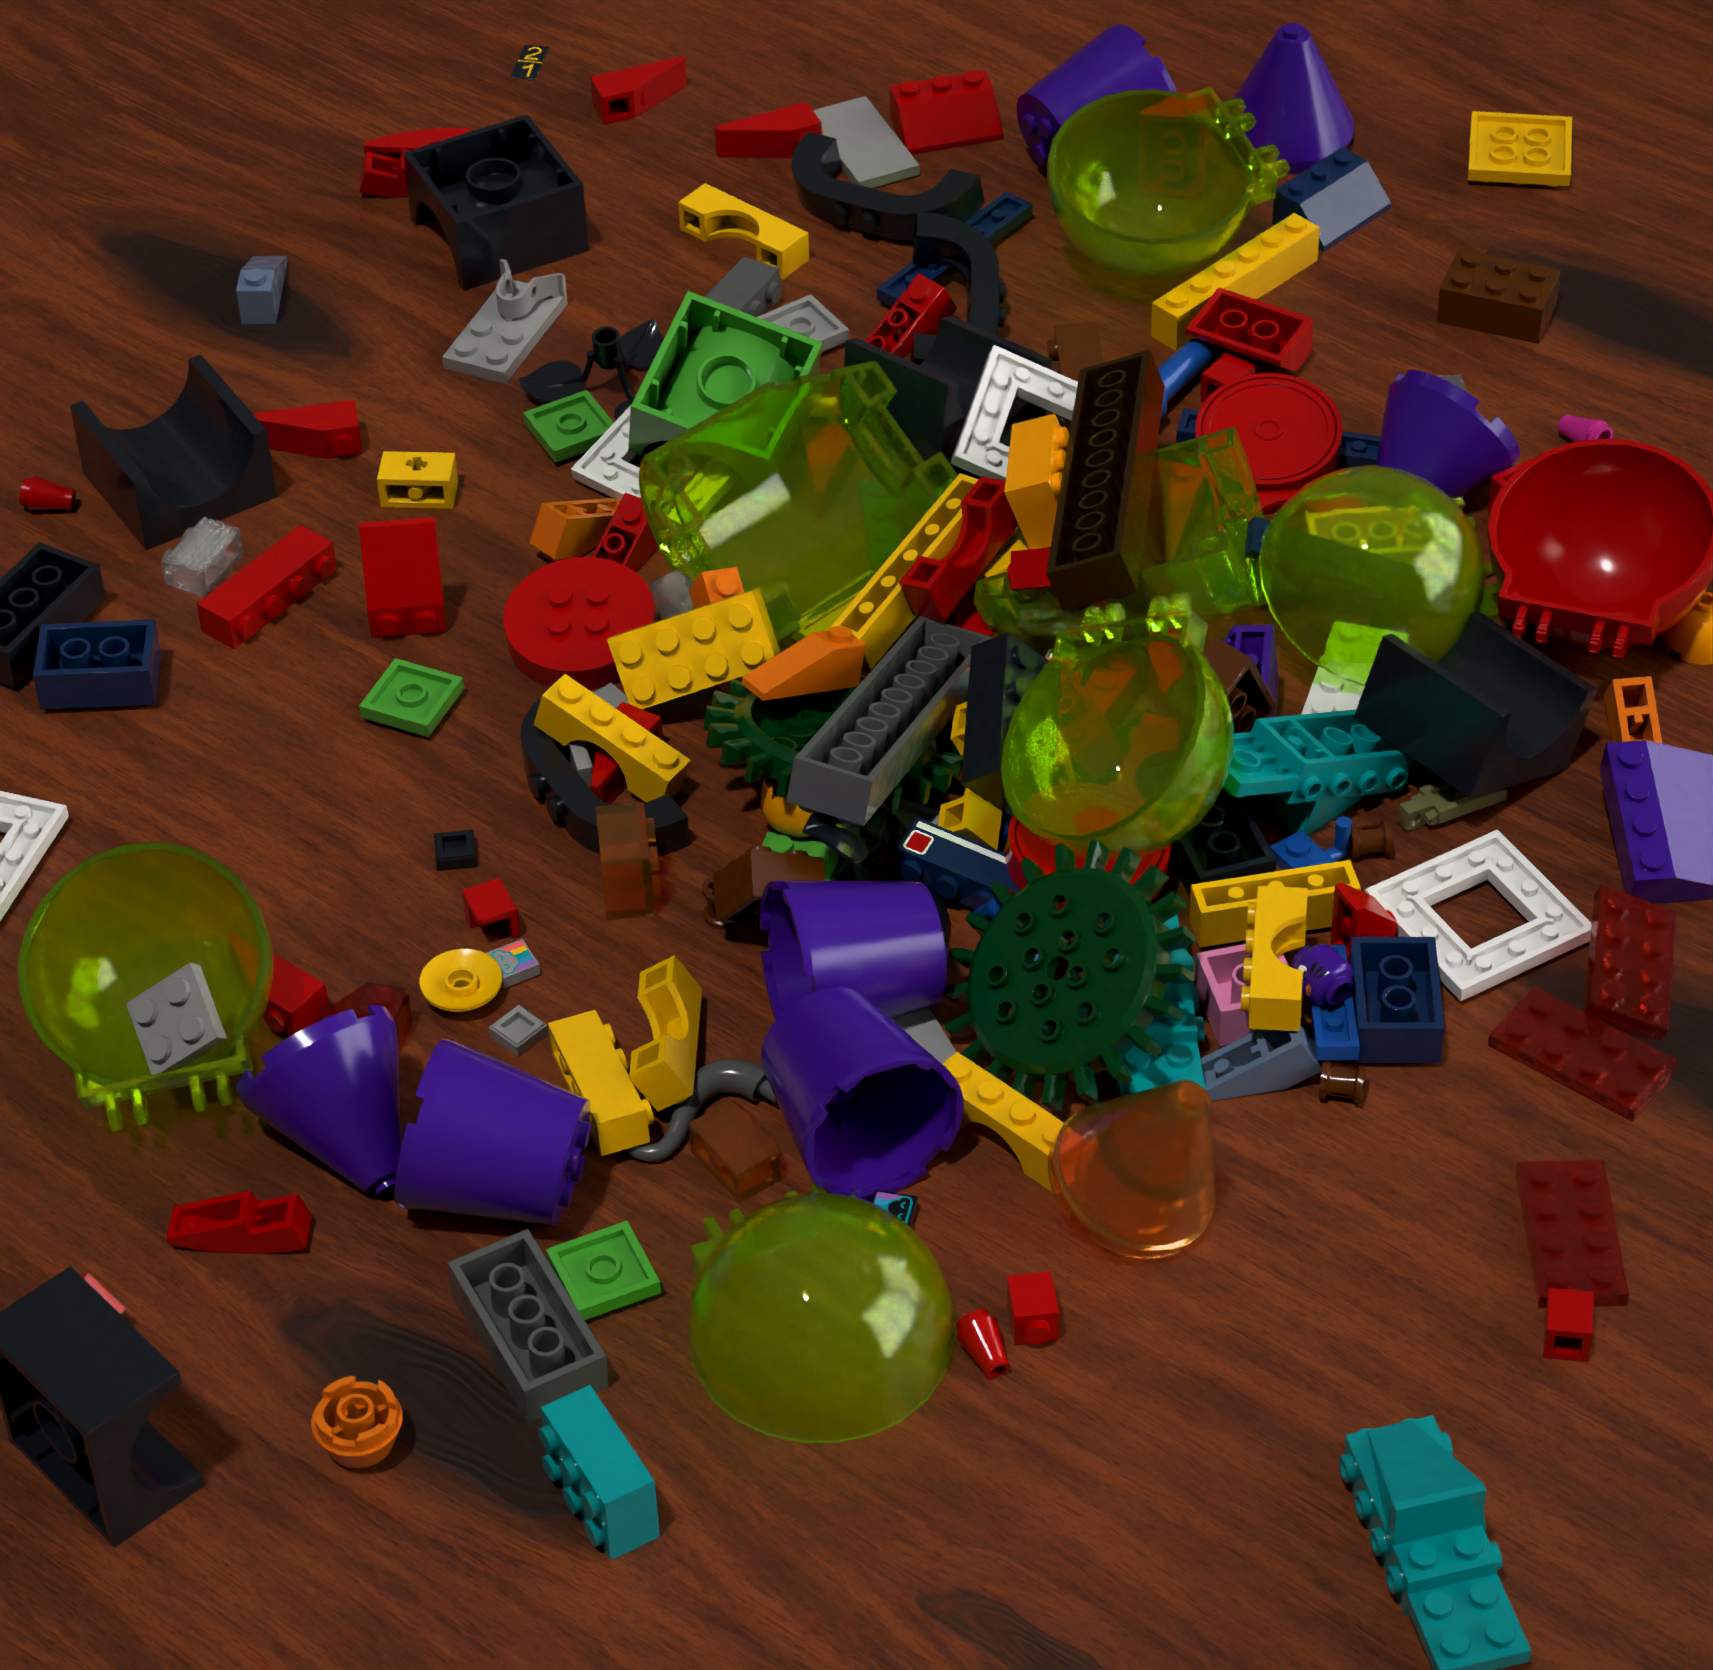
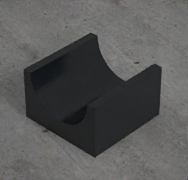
(498, 199)
(939, 392)
(185, 465)
(1482, 713)
(79, 1403)

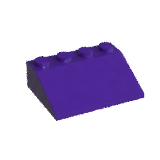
(1661, 819)

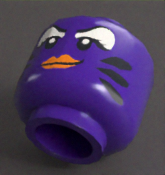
(1325, 975)

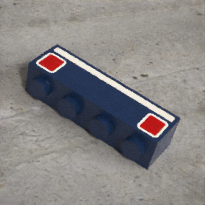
(950, 864)

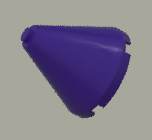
(1295, 101)
(1440, 435)
(336, 1095)

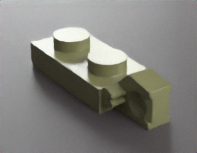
(1441, 803)

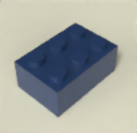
(97, 664)
(1397, 999)

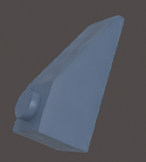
(261, 289)
(1260, 1064)

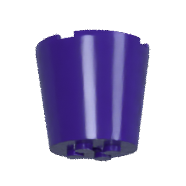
(1102, 67)
(855, 937)
(858, 1093)
(491, 1141)

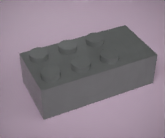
(527, 1323)

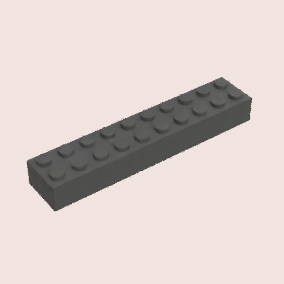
(885, 723)

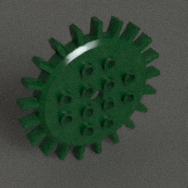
(776, 730)
(1121, 994)

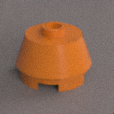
(357, 1421)

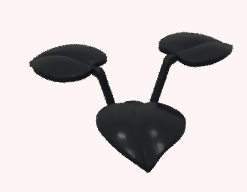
(610, 351)
(847, 843)

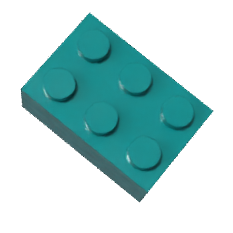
(599, 1473)

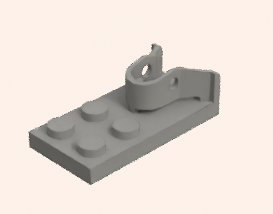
(507, 326)

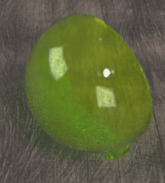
(1158, 179)
(1372, 559)
(1121, 733)
(119, 931)
(818, 1318)

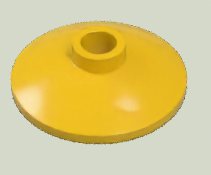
(460, 980)

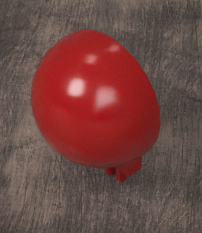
(1601, 544)

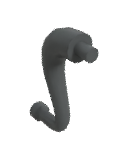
(711, 1079)

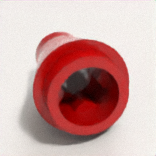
(45, 495)
(982, 1340)

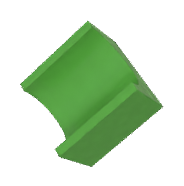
(711, 362)

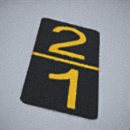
(529, 61)

